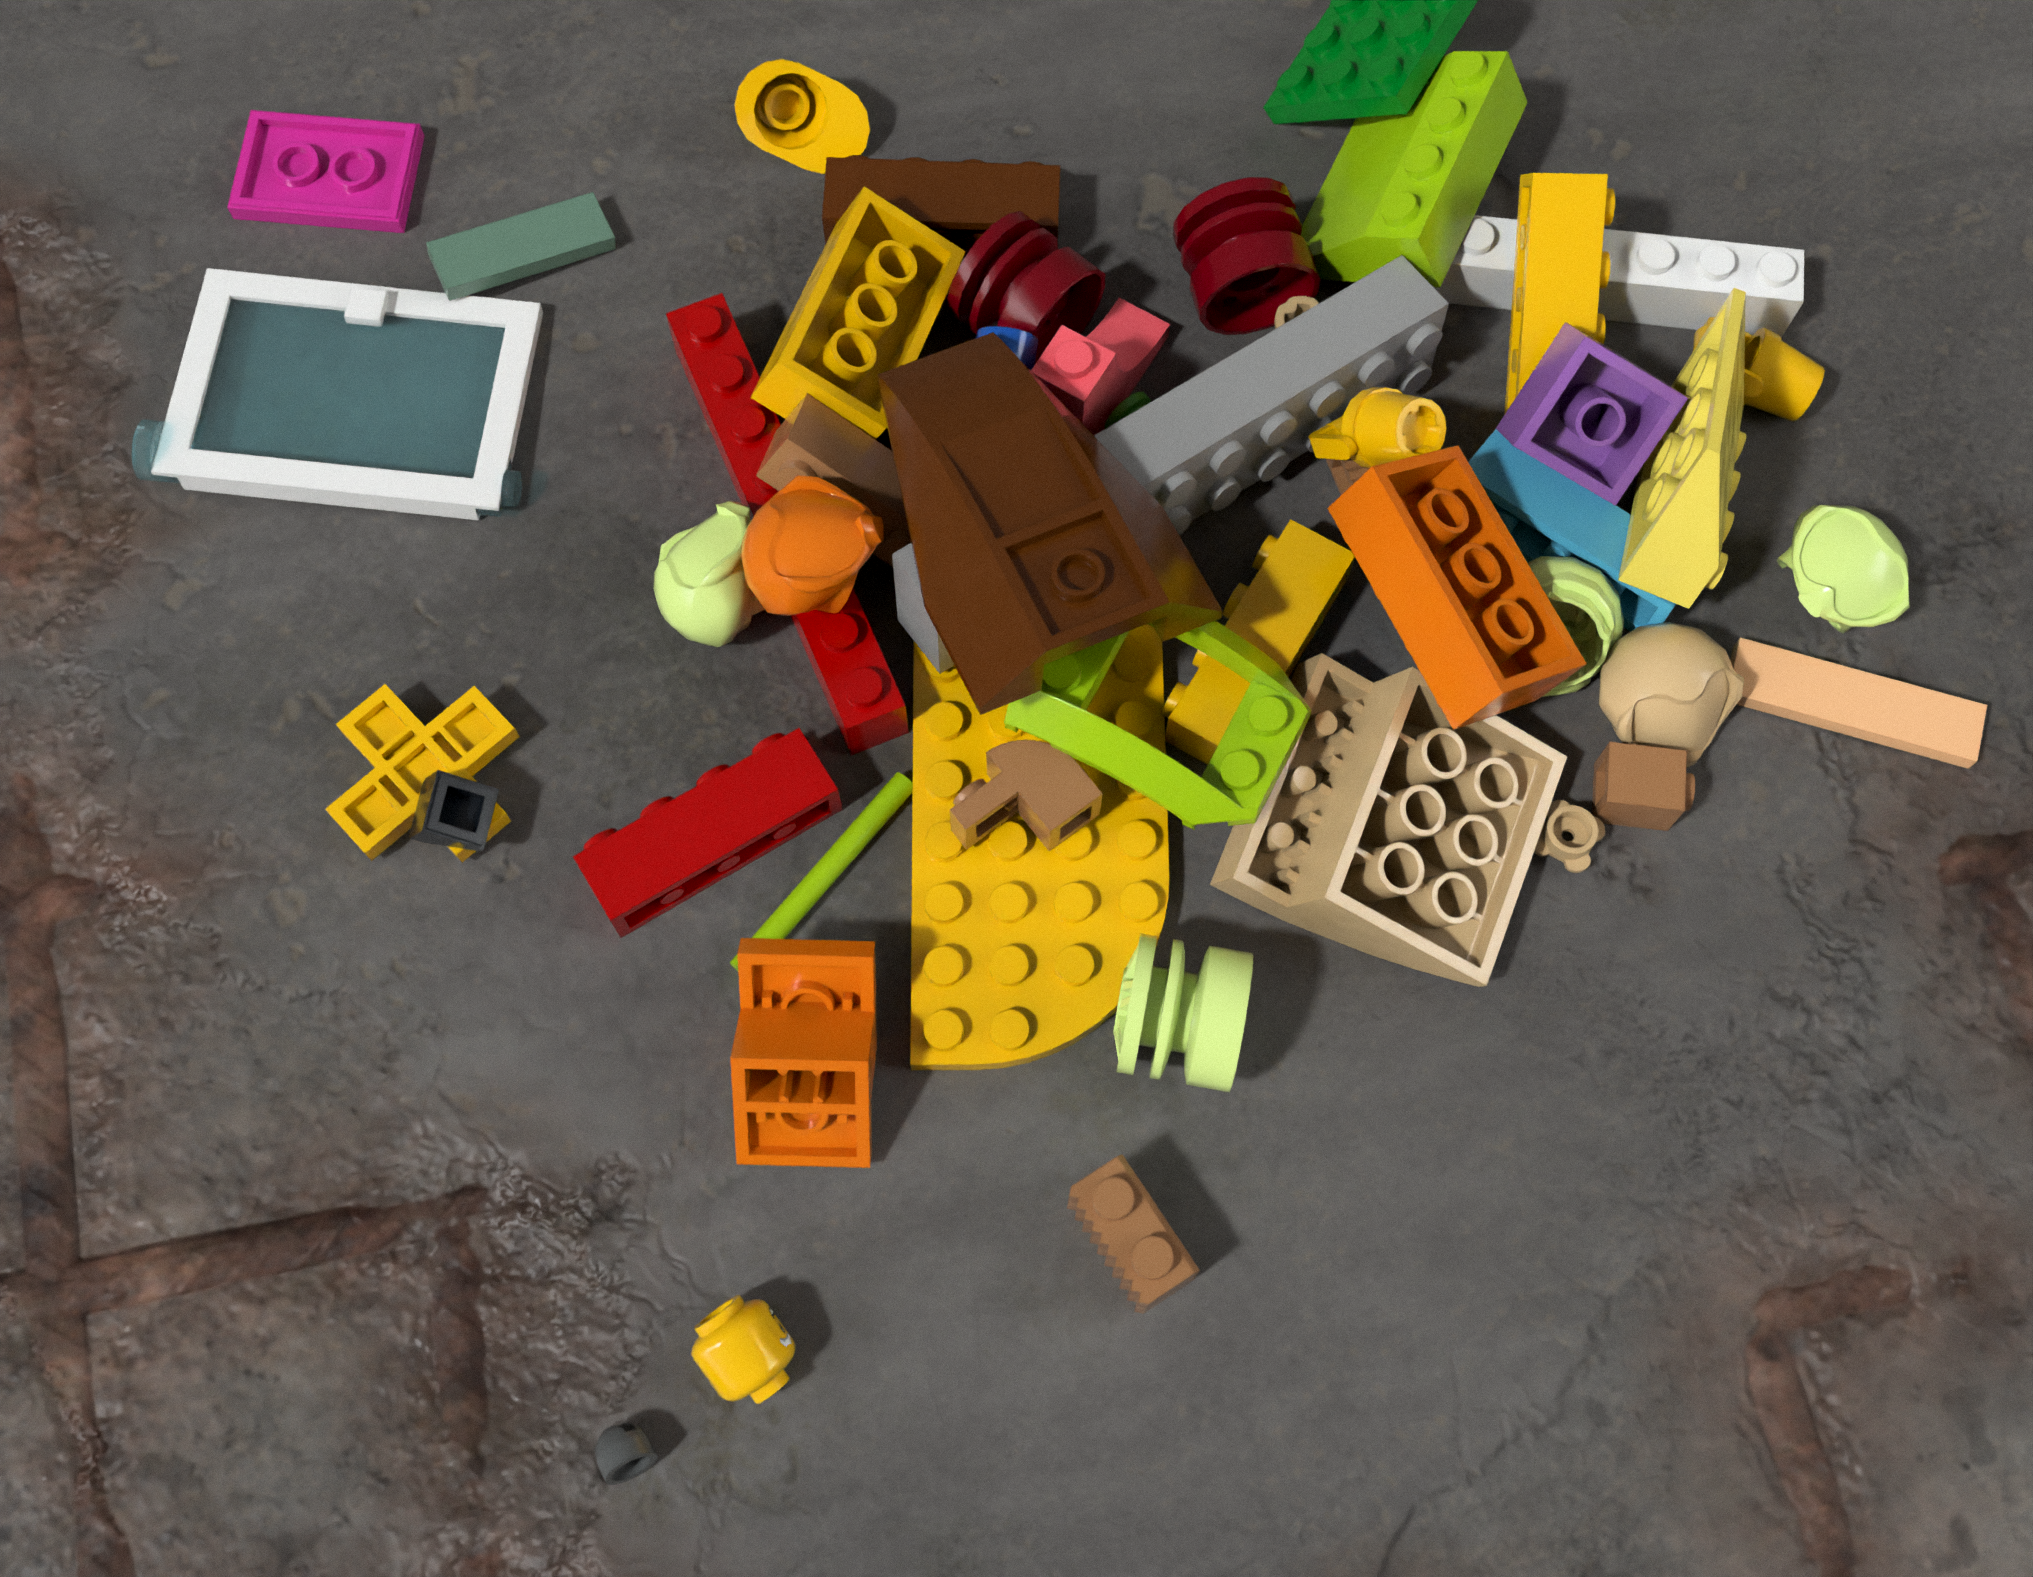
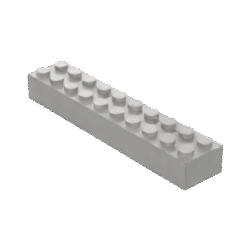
(1253, 408)

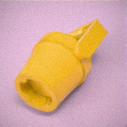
(1775, 374)
(1381, 428)

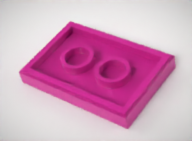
(326, 171)

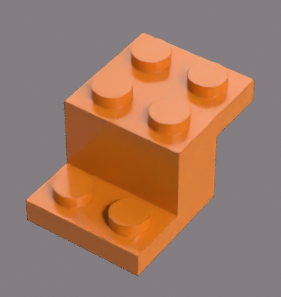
(804, 1052)

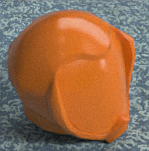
(808, 547)

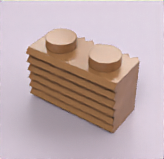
(1131, 1234)

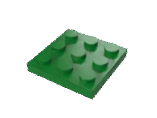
(1366, 59)

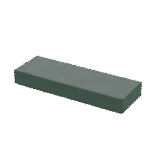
(520, 246)

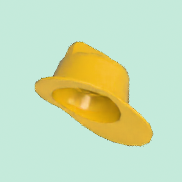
(800, 114)

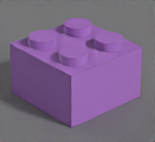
(1590, 414)

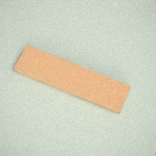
(1859, 703)

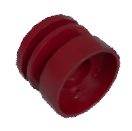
(1244, 254)
(1024, 282)

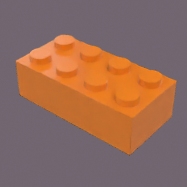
(1455, 585)

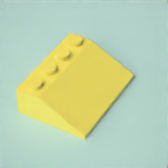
(1690, 475)

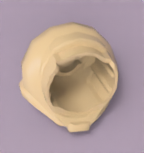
(1668, 688)

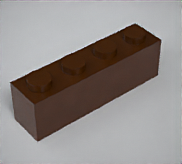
(946, 196)

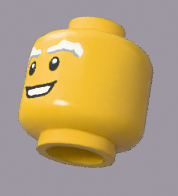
(743, 1350)

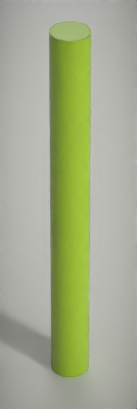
(835, 860)

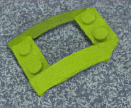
(1243, 764)

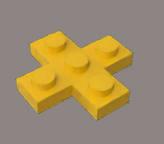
(407, 752)

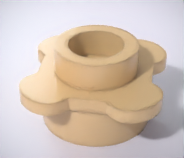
(1585, 831)

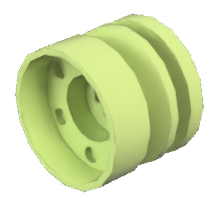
(1184, 1012)

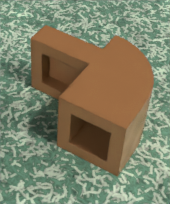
(1034, 782)

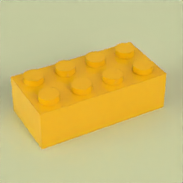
(860, 313)

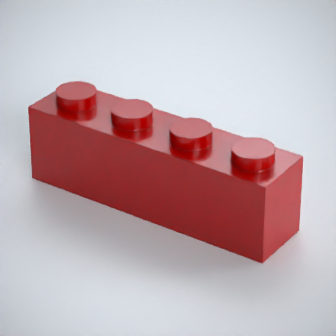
(708, 831)

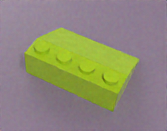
(1418, 175)

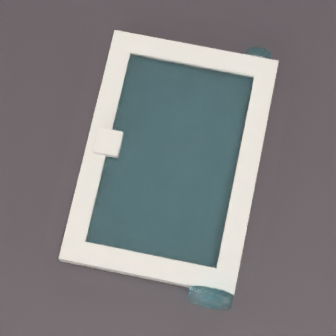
(347, 396)

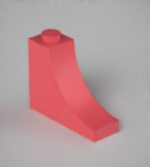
(1103, 368)

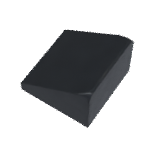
(453, 812)

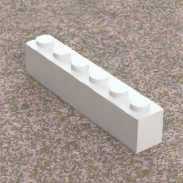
(1650, 278)

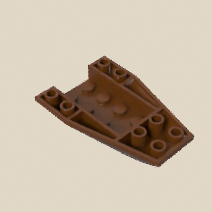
(1025, 523)

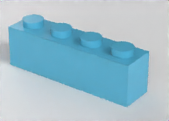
(1561, 519)

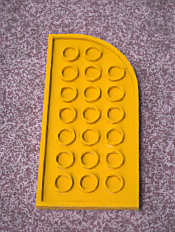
(1013, 939)

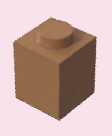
(1641, 786)

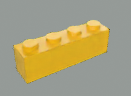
(1556, 265)
(1276, 614)

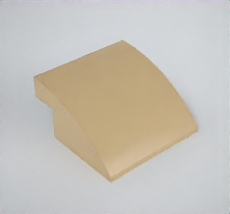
(1396, 825)

